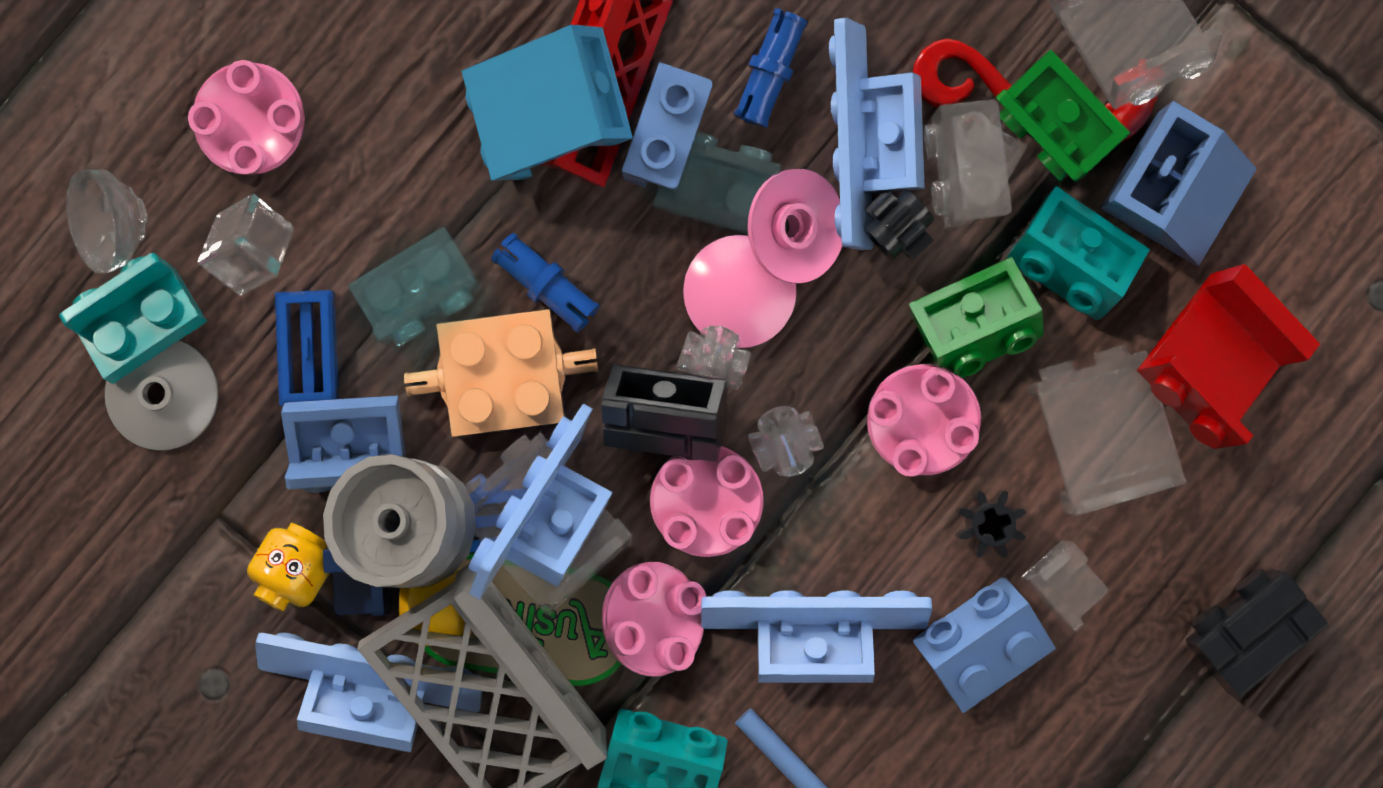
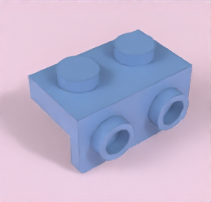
(336, 434)
(984, 643)

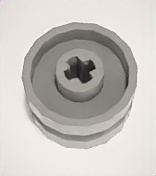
(399, 522)

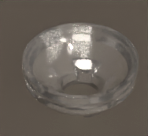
(104, 219)

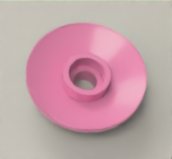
(812, 237)

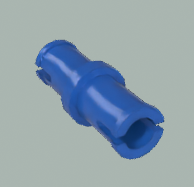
(770, 68)
(545, 282)

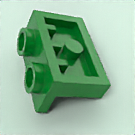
(979, 319)

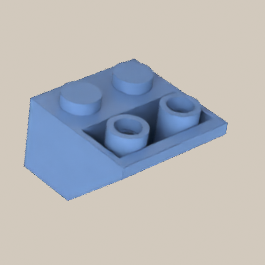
(1180, 183)

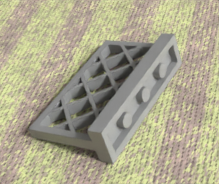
(520, 657)

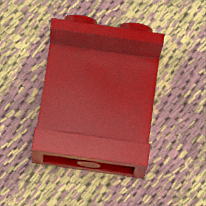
(1224, 354)

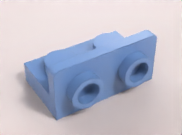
(666, 127)

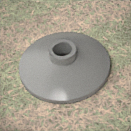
(184, 411)

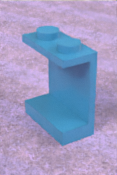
(546, 101)

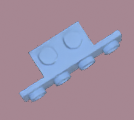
(876, 132)
(550, 520)
(815, 636)
(348, 696)

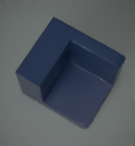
(355, 596)

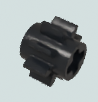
(899, 225)
(1004, 530)

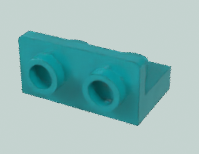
(1078, 255)
(133, 316)
(661, 754)

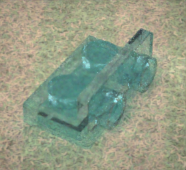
(718, 183)
(415, 287)

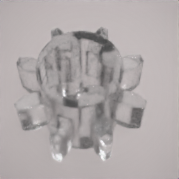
(715, 355)
(785, 441)

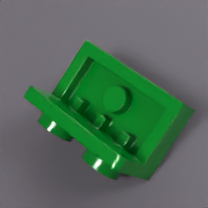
(1061, 117)

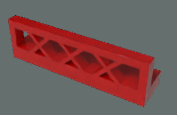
(630, 74)

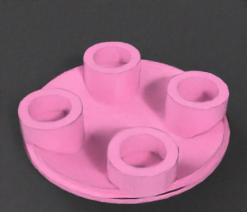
(247, 118)
(734, 291)
(924, 420)
(707, 504)
(653, 619)

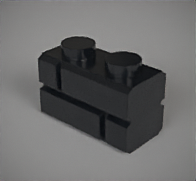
(664, 412)
(1255, 630)

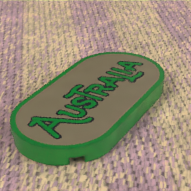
(569, 635)

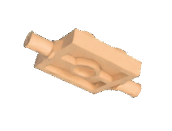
(501, 372)

